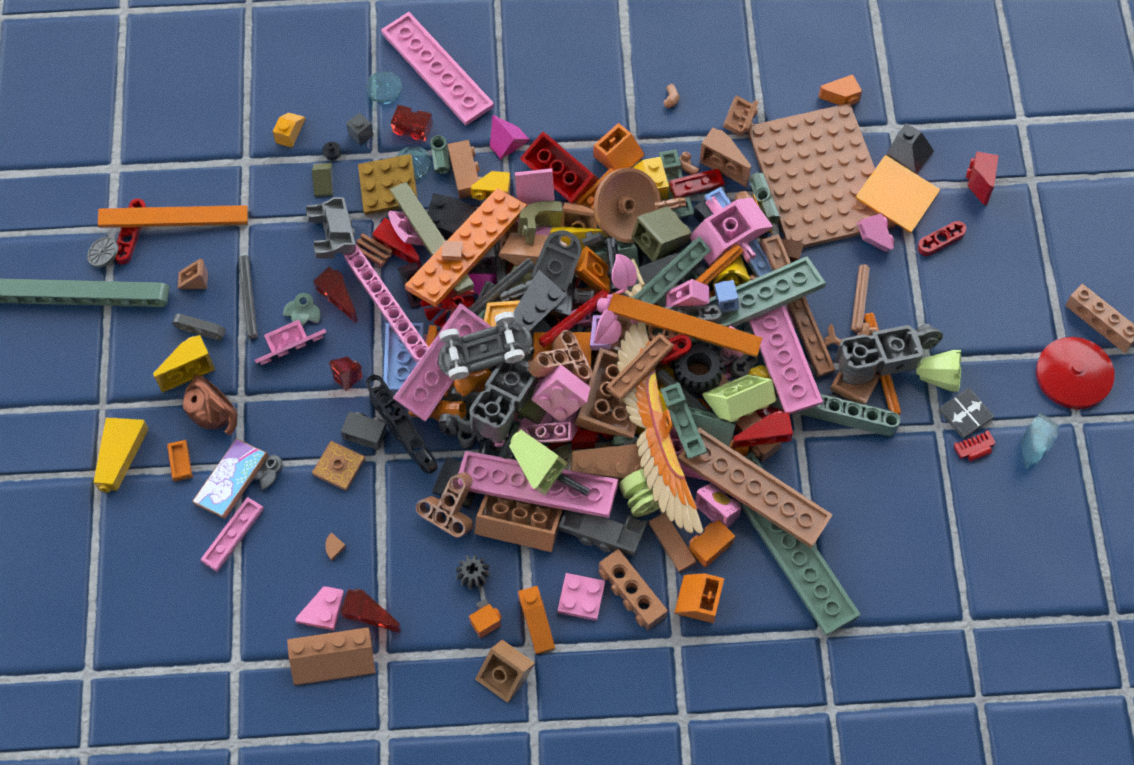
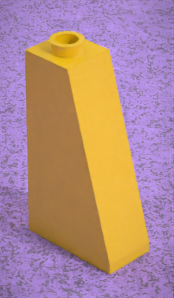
(117, 450)

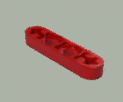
(128, 231)

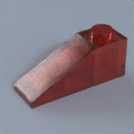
(332, 287)
(363, 609)

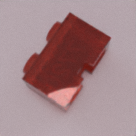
(411, 123)

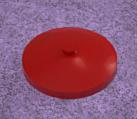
(1075, 373)

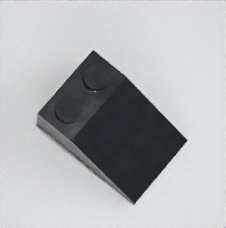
(448, 213)

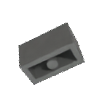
(364, 430)

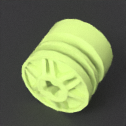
(641, 498)

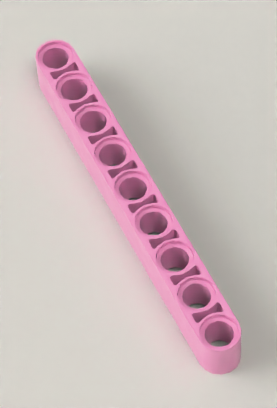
(386, 304)

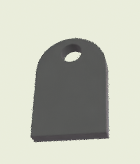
(558, 260)

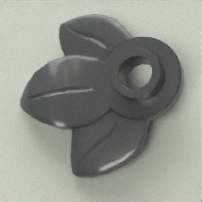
(268, 473)

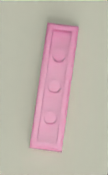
(232, 534)

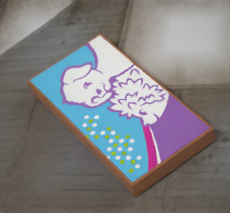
(230, 478)

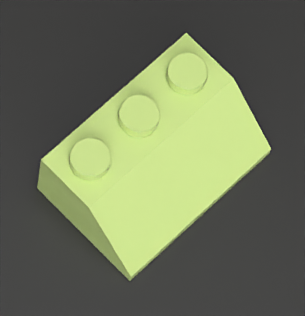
(741, 397)

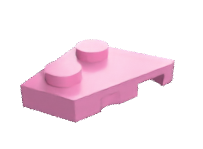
(322, 609)

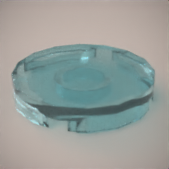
(384, 87)
(421, 160)

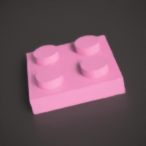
(581, 596)

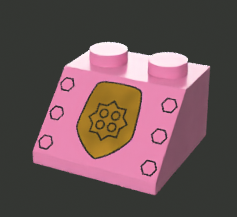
(716, 505)

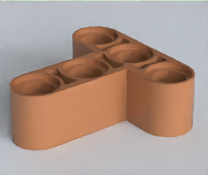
(565, 352)
(445, 505)

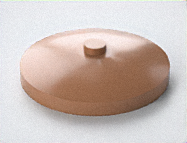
(622, 199)

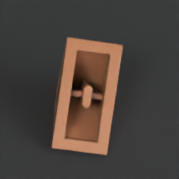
(193, 276)

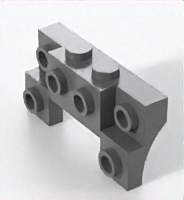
(336, 227)
(604, 532)

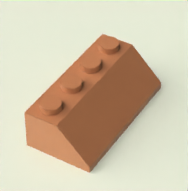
(331, 656)

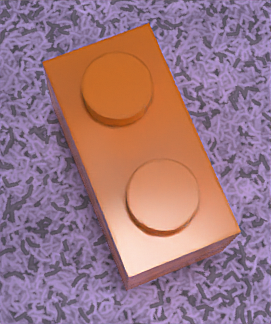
(711, 542)

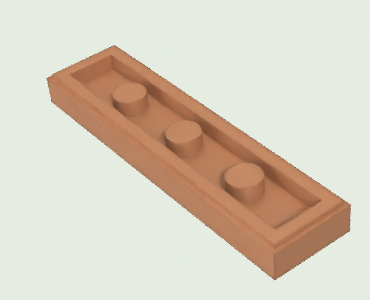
(639, 367)

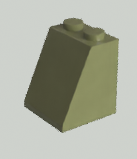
(660, 233)

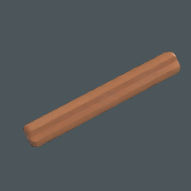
(860, 298)

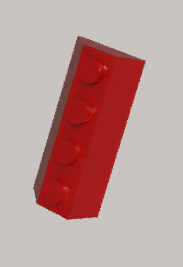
(569, 175)

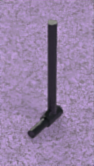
(507, 453)

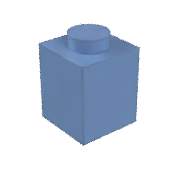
(726, 296)

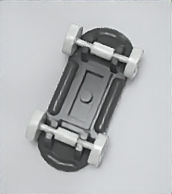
(483, 348)

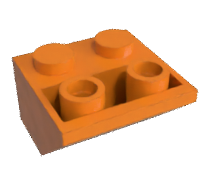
(617, 149)
(699, 596)

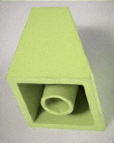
(536, 461)

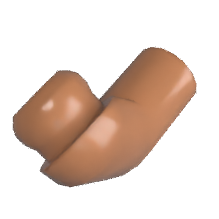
(673, 97)

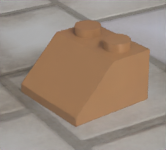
(504, 670)

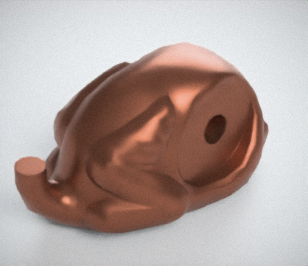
(209, 406)

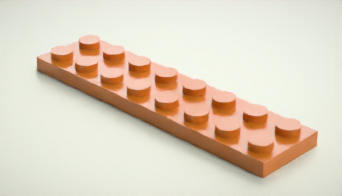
(478, 236)

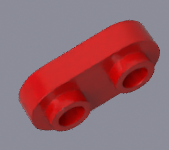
(677, 352)

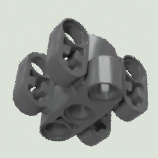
(452, 424)

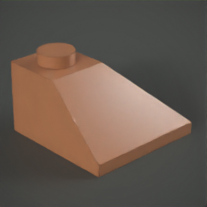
(578, 216)

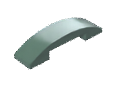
(672, 170)
(683, 421)

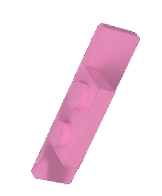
(286, 338)

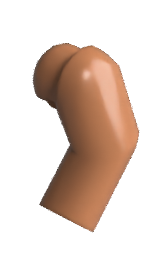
(686, 164)

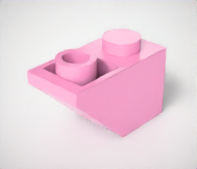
(875, 232)

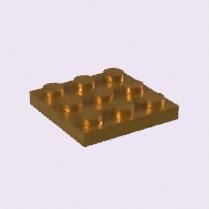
(379, 177)

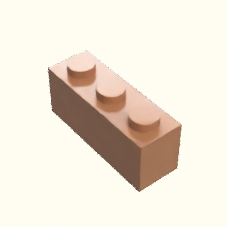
(463, 167)

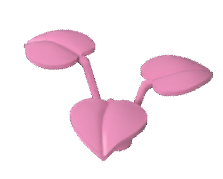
(623, 275)

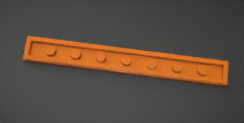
(172, 216)
(685, 324)

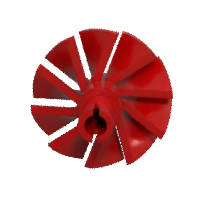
(449, 303)

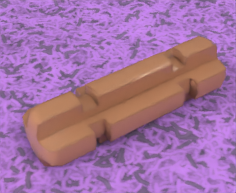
(672, 204)

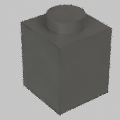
(359, 128)

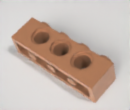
(1102, 317)
(616, 563)

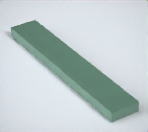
(673, 272)

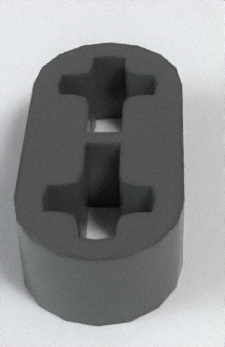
(746, 365)

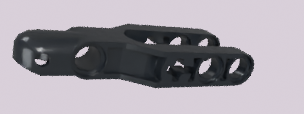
(400, 425)

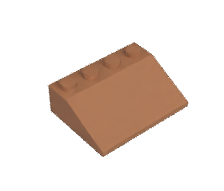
(603, 411)
(518, 522)

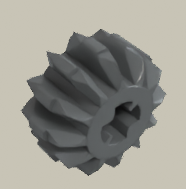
(466, 568)

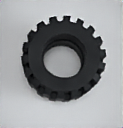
(699, 383)

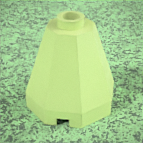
(942, 370)

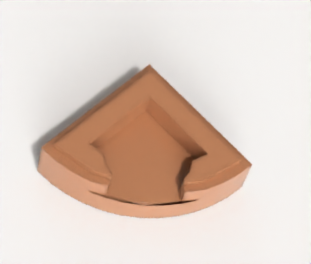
(334, 546)

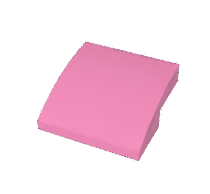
(404, 228)

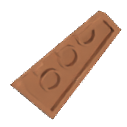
(608, 461)

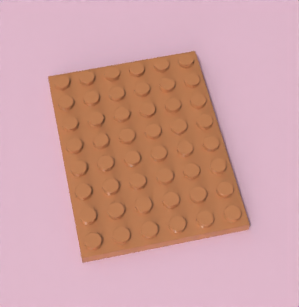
(815, 172)

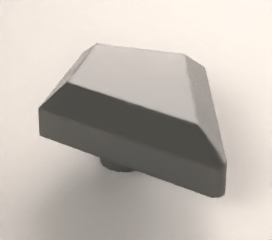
(594, 241)

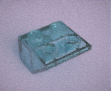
(1038, 439)

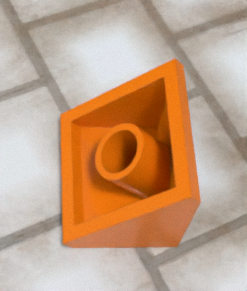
(592, 270)

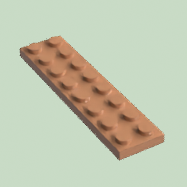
(758, 490)

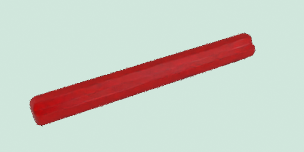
(572, 319)

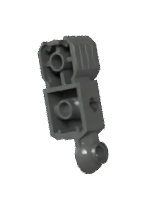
(884, 351)
(503, 396)

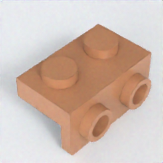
(740, 115)

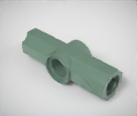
(761, 191)

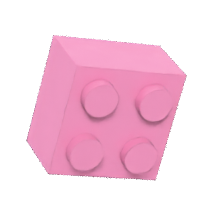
(561, 393)

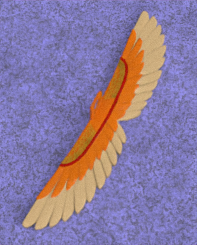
(655, 445)

